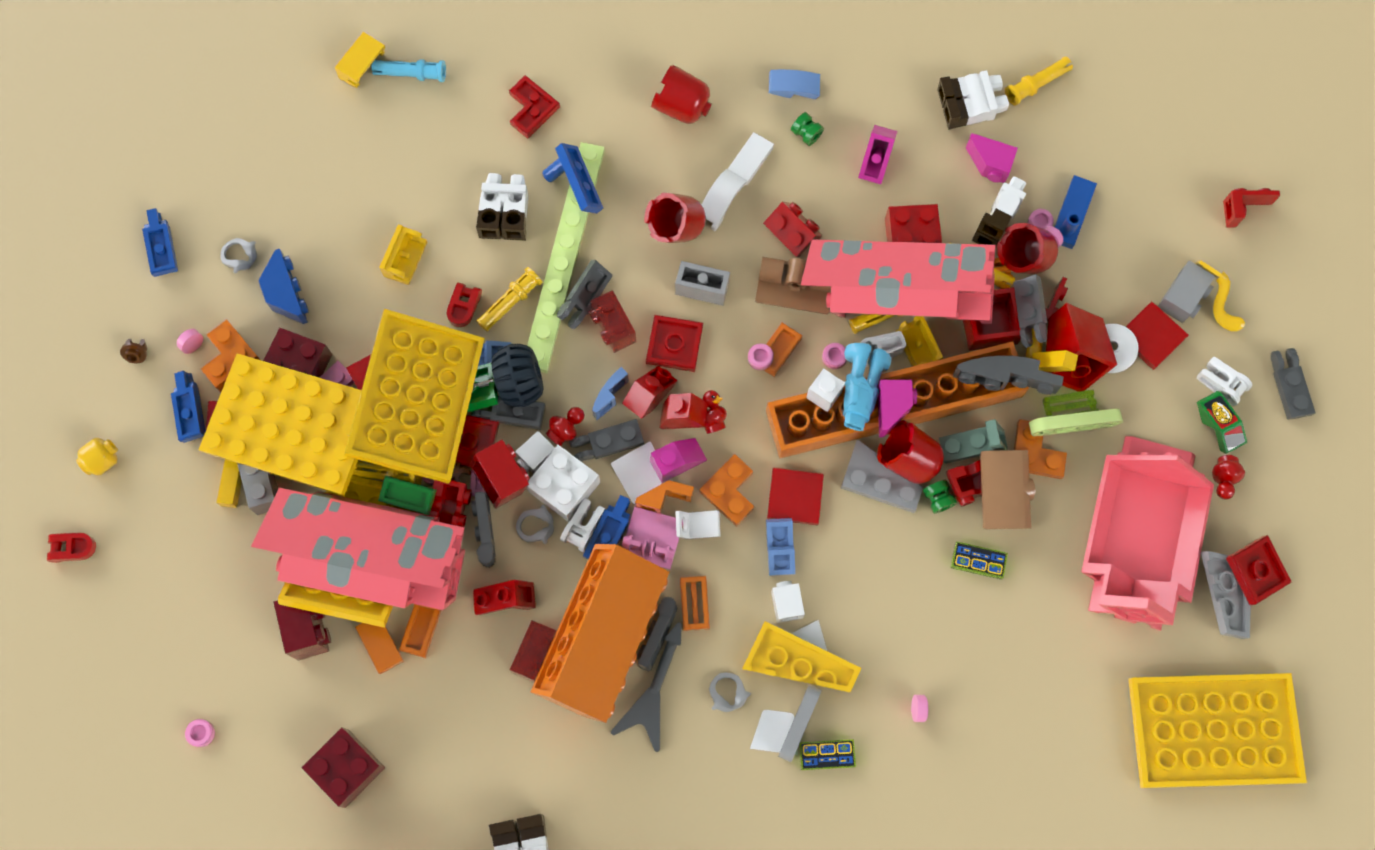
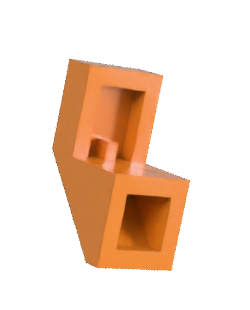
(655, 498)

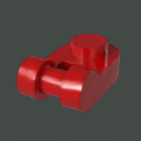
(460, 312)
(78, 547)

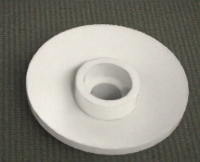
(1127, 346)

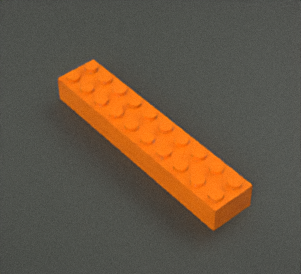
(804, 426)

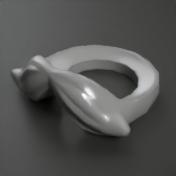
(238, 265)
(542, 535)
(719, 701)

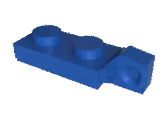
(159, 245)
(187, 408)
(610, 526)

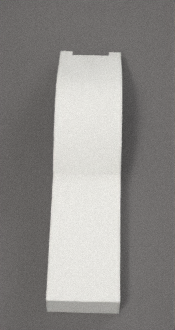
(735, 177)

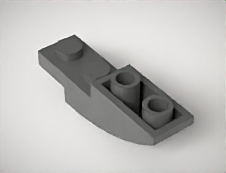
(997, 371)

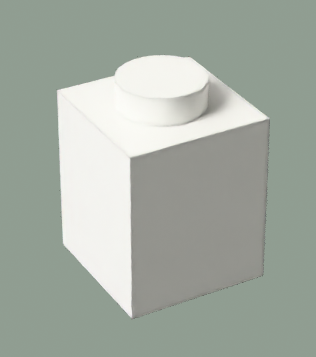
(825, 390)
(534, 452)
(787, 601)

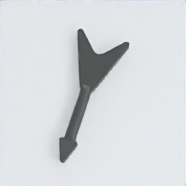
(647, 708)

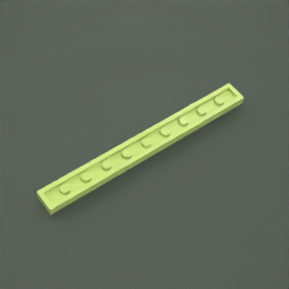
(562, 264)

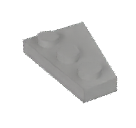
(875, 481)
(1227, 596)

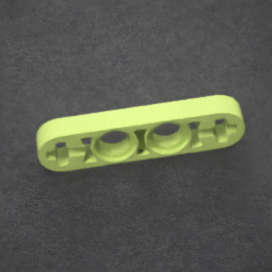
(1075, 422)

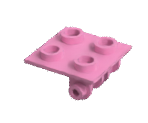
(652, 537)

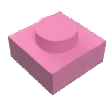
(338, 374)

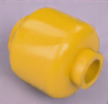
(97, 456)

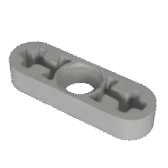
(800, 723)

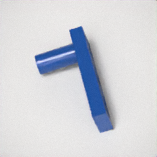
(573, 165)
(1074, 209)

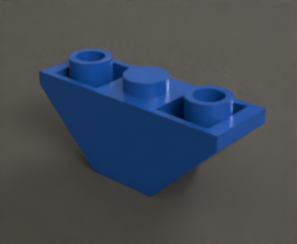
(281, 289)

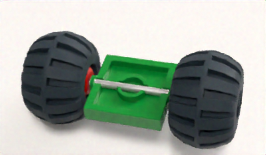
(513, 374)

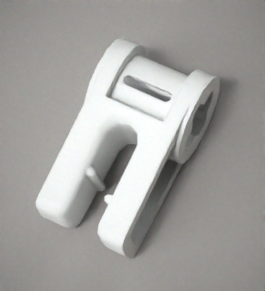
(892, 343)
(1224, 380)
(579, 534)

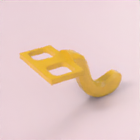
(1225, 320)

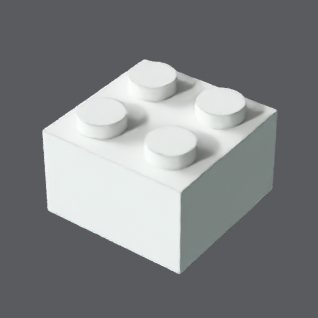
(563, 483)

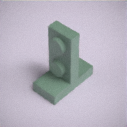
(972, 442)

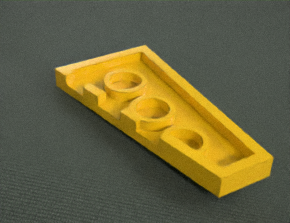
(793, 658)

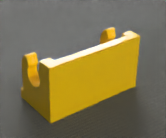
(359, 59)
(403, 255)
(919, 342)

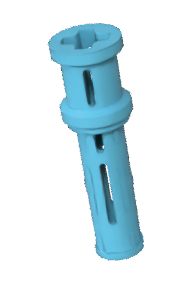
(420, 69)

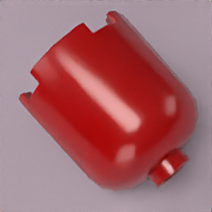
(682, 96)
(674, 218)
(1027, 249)
(911, 453)

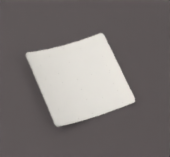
(636, 471)

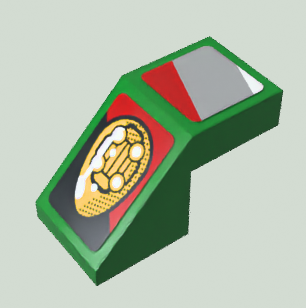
(1221, 417)

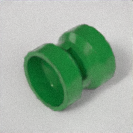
(807, 129)
(940, 496)

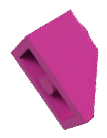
(877, 154)
(991, 157)
(894, 403)
(676, 458)

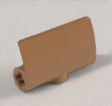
(781, 286)
(1006, 489)

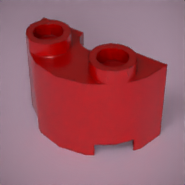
(966, 482)
(451, 502)

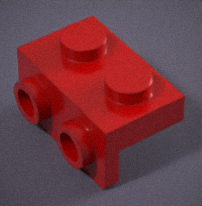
(792, 227)

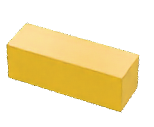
(1056, 361)
(229, 485)

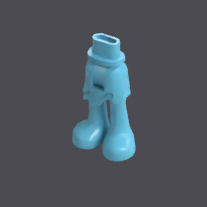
(861, 393)

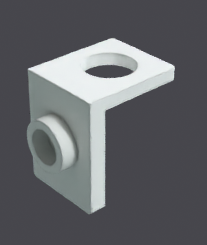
(698, 524)

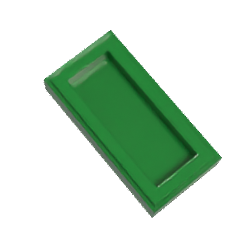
(407, 495)

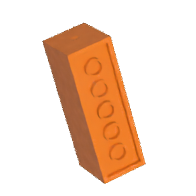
(601, 632)

